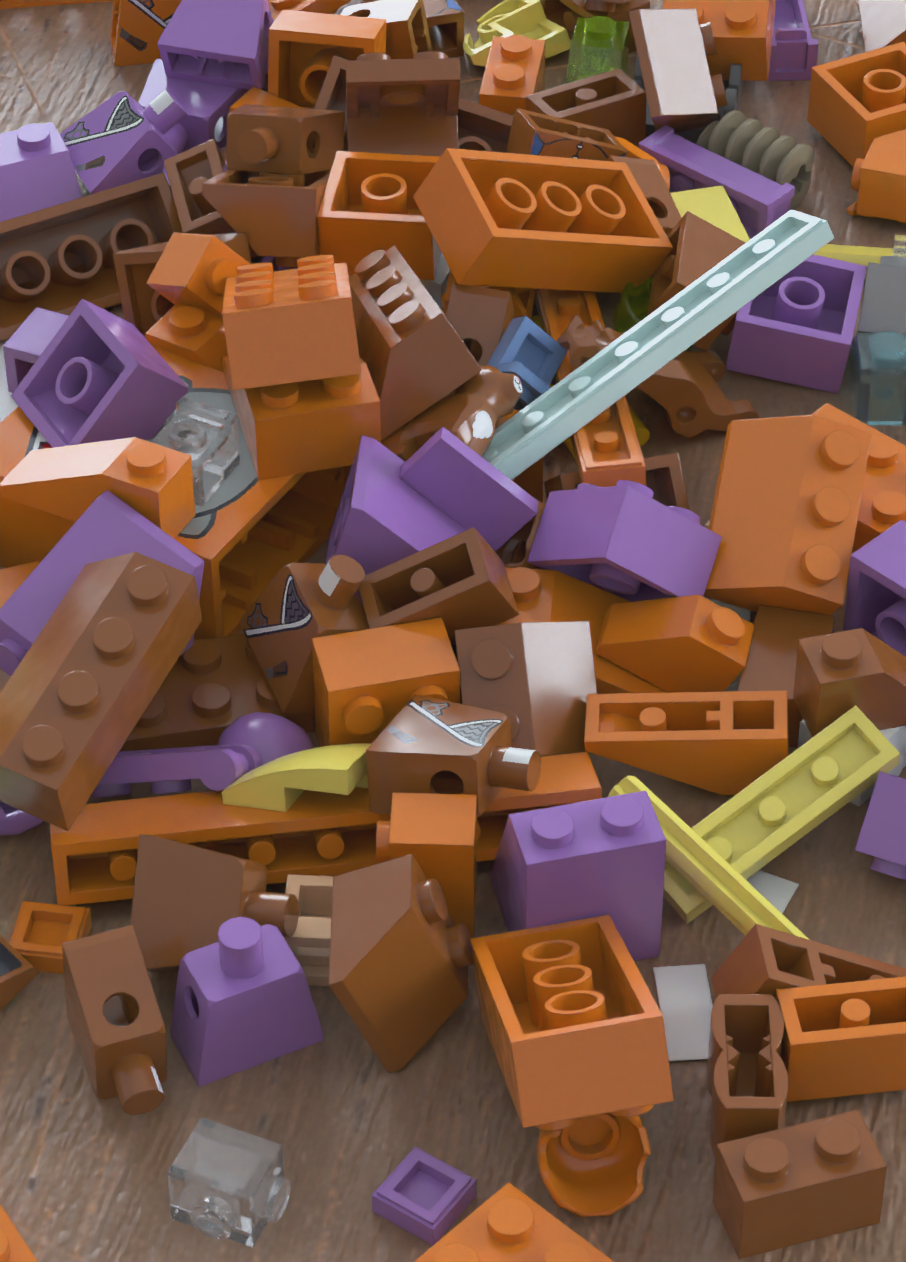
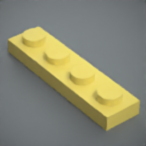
(788, 802)

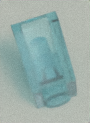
(879, 377)

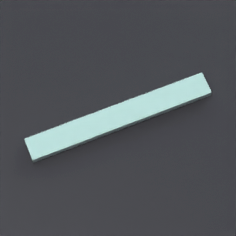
(655, 341)

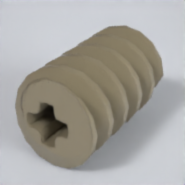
(761, 151)

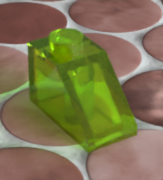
(598, 47)

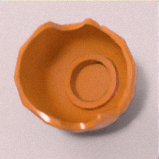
(594, 1163)

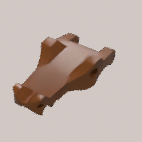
(683, 386)

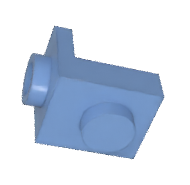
(529, 355)

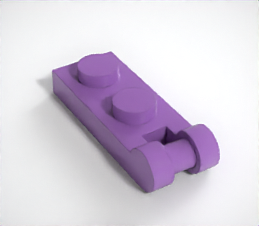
(173, 768)

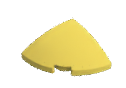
(515, 18)
(283, 780)

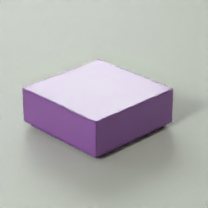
(424, 1195)

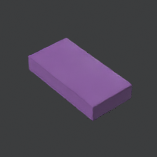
(468, 488)

